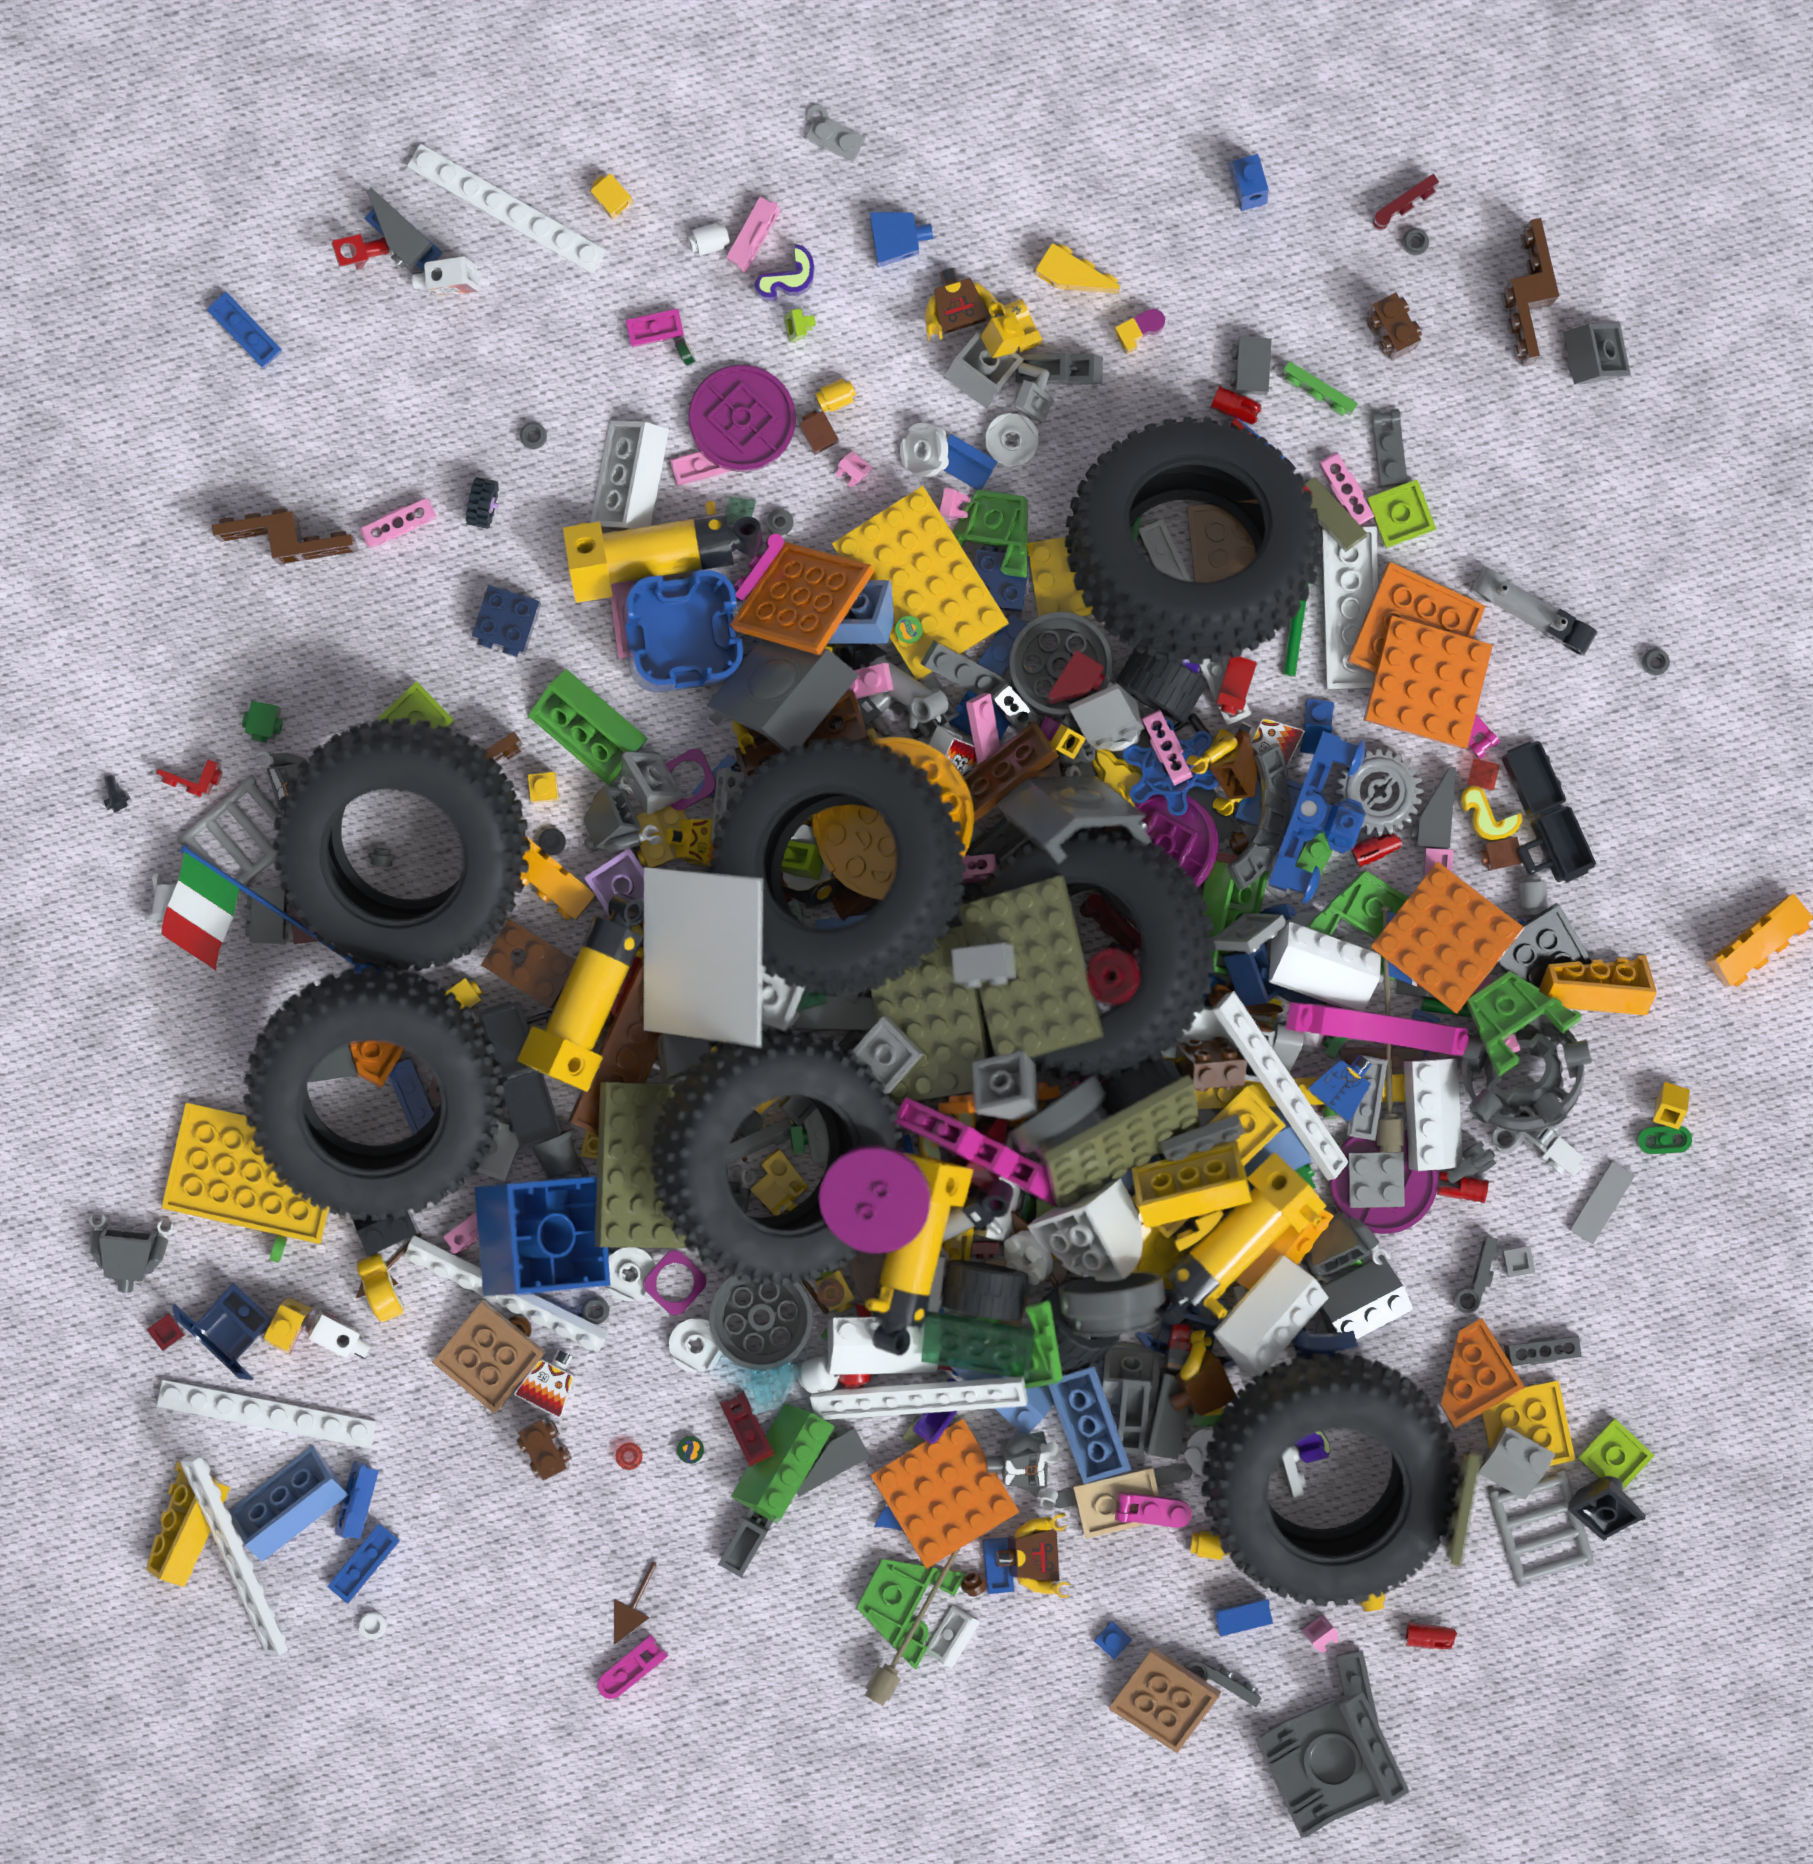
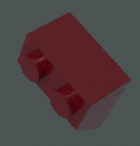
(1077, 679)

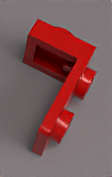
(1235, 685)
(210, 776)

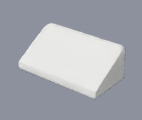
(952, 1636)

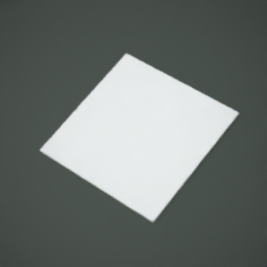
(702, 955)

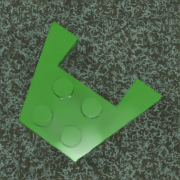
(1000, 522)
(1360, 907)
(1506, 1008)
(1045, 1356)
(894, 1596)

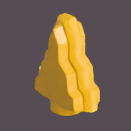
(1115, 771)

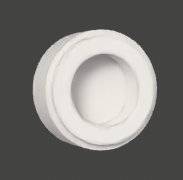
(372, 1625)

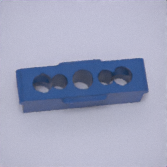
(356, 1504)

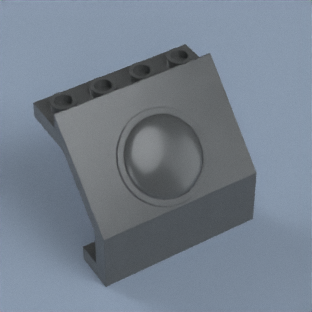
(782, 692)
(1055, 807)
(1331, 1762)

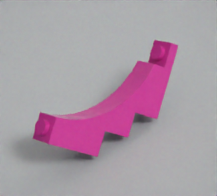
(1377, 1028)
(976, 1148)

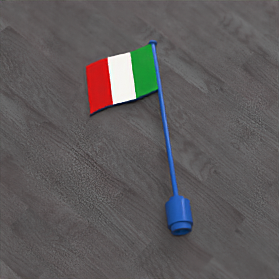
(205, 907)

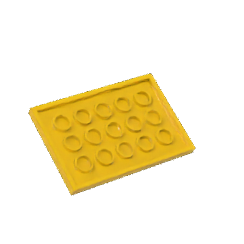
(927, 575)
(224, 1179)

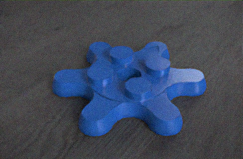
(1156, 781)

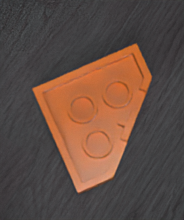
(375, 1060)
(1477, 1375)

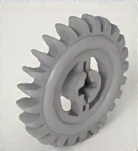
(1398, 773)

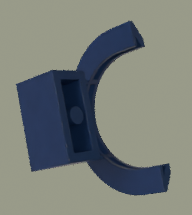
(1251, 971)
(1204, 1321)
(228, 1328)
(1308, 1343)

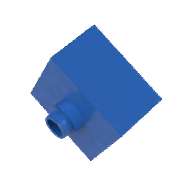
(539, 1237)

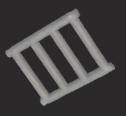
(228, 803)
(1514, 1550)

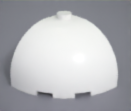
(1094, 1234)

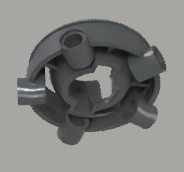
(1542, 1095)

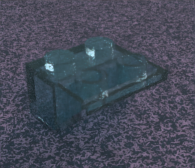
(770, 1387)

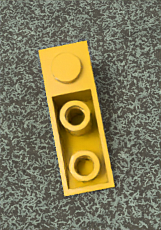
(1069, 273)

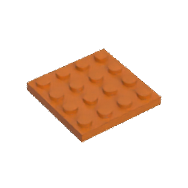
(802, 598)
(1416, 600)
(1428, 682)
(1447, 937)
(944, 1494)

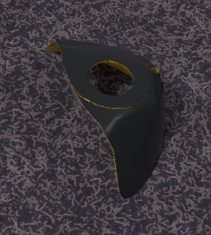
(812, 896)

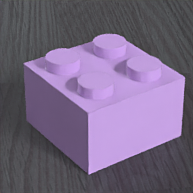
(618, 875)

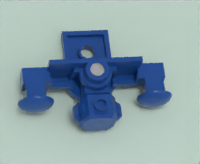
(1312, 815)

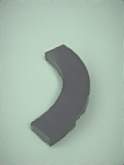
(1272, 819)

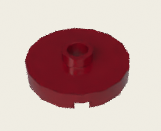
(1101, 976)

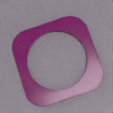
(709, 782)
(674, 1308)

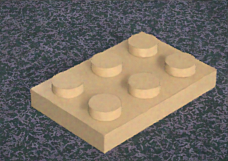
(1099, 1502)

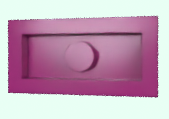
(655, 328)

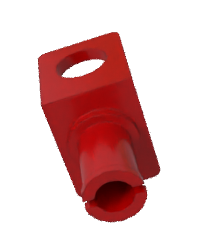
(360, 251)

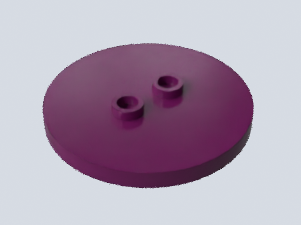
(741, 418)
(1186, 837)
(1419, 1192)
(875, 1199)

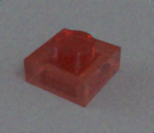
(1483, 774)

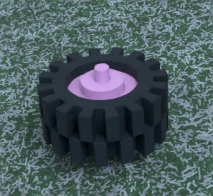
(482, 502)

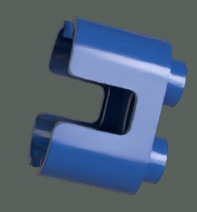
(681, 632)

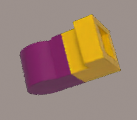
(1147, 323)
(1059, 735)

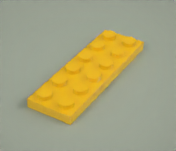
(1259, 1126)

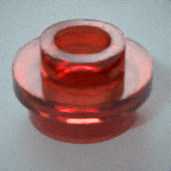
(635, 1449)

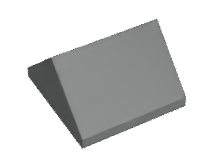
(650, 780)

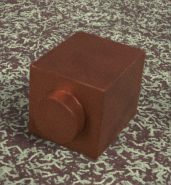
(818, 431)
(1500, 854)

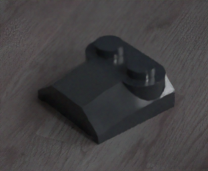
(1605, 1507)

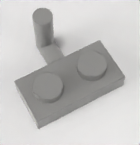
(1032, 397)

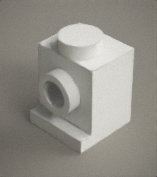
(1562, 1157)

